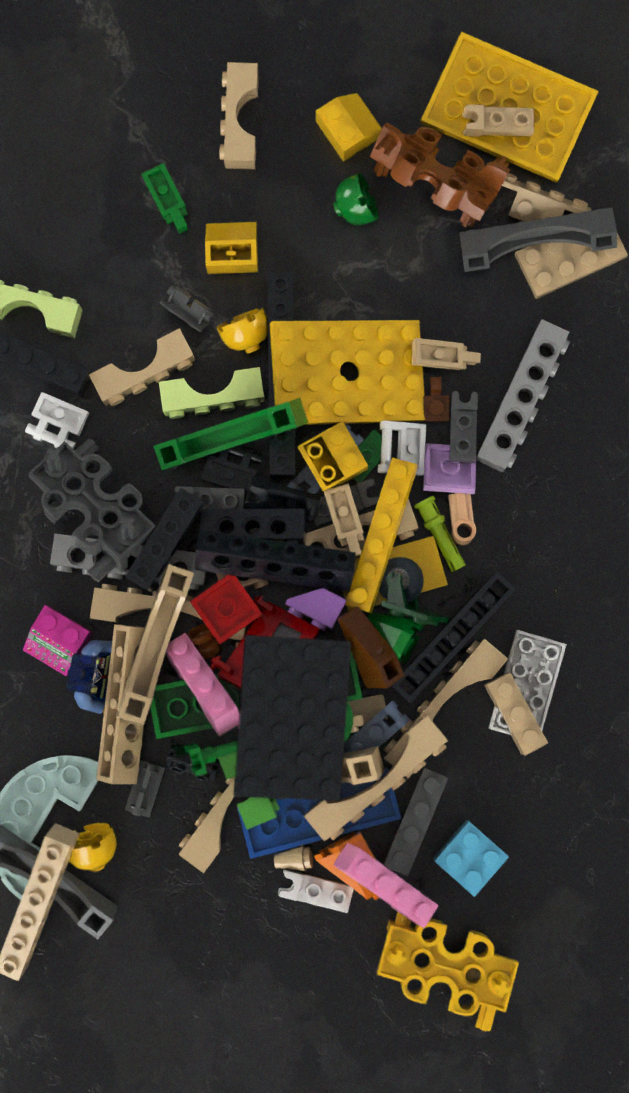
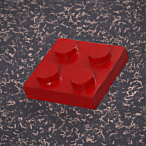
(226, 608)

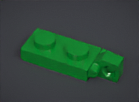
(166, 196)

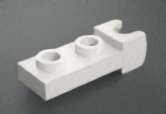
(317, 891)

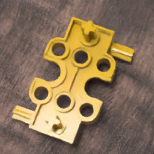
(490, 991)

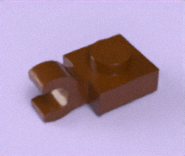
(436, 405)

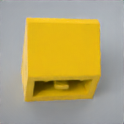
(231, 248)
(333, 457)

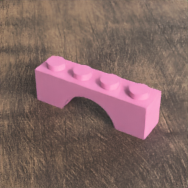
(205, 686)
(385, 884)

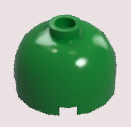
(355, 202)

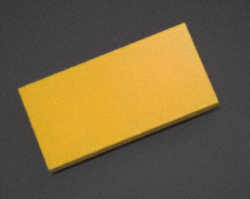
(426, 555)

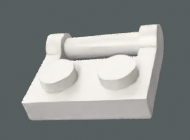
(410, 444)

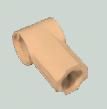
(461, 515)

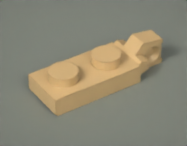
(442, 354)
(345, 517)

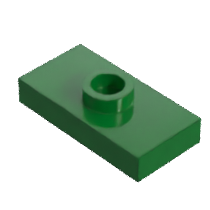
(371, 451)

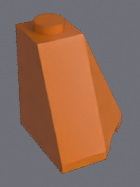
(329, 854)

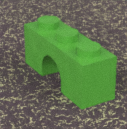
(254, 810)

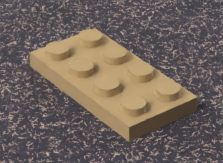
(559, 264)

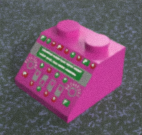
(56, 639)

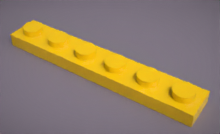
(381, 535)

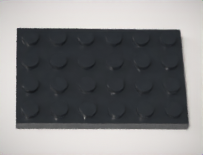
(292, 718)

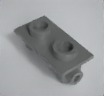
(196, 315)
(145, 791)

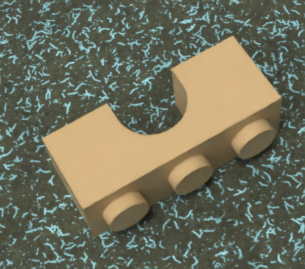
(516, 713)

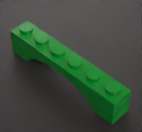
(231, 433)

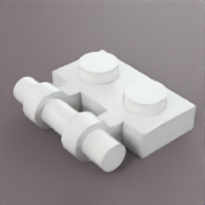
(57, 413)

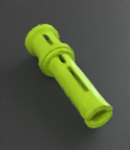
(435, 522)

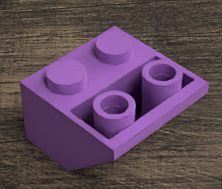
(319, 606)

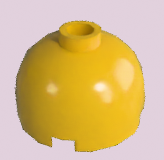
(245, 331)
(94, 847)

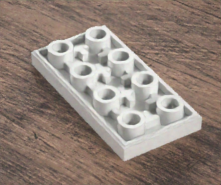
(535, 668)

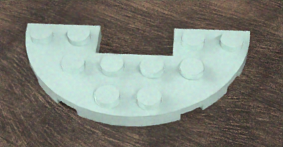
(33, 793)

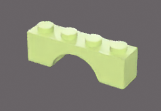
(60, 315)
(180, 398)

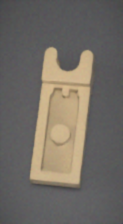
(498, 121)

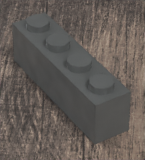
(414, 821)

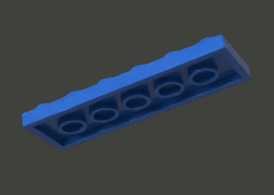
(293, 829)

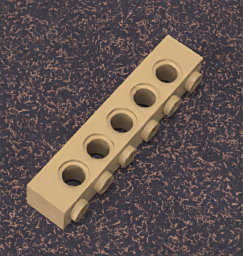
(120, 738)
(37, 901)

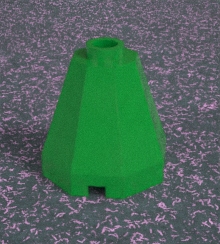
(398, 633)

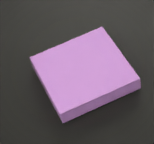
(447, 476)

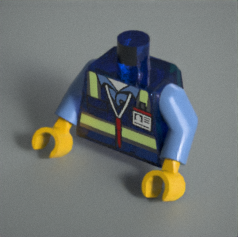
(90, 675)

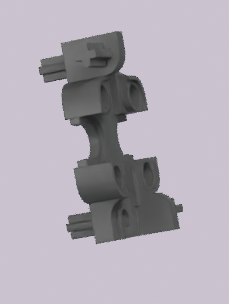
(114, 540)

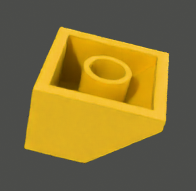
(348, 125)

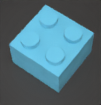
(470, 857)

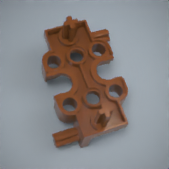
(465, 186)

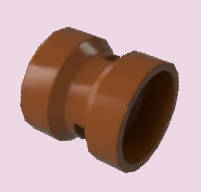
(204, 641)

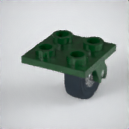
(401, 587)

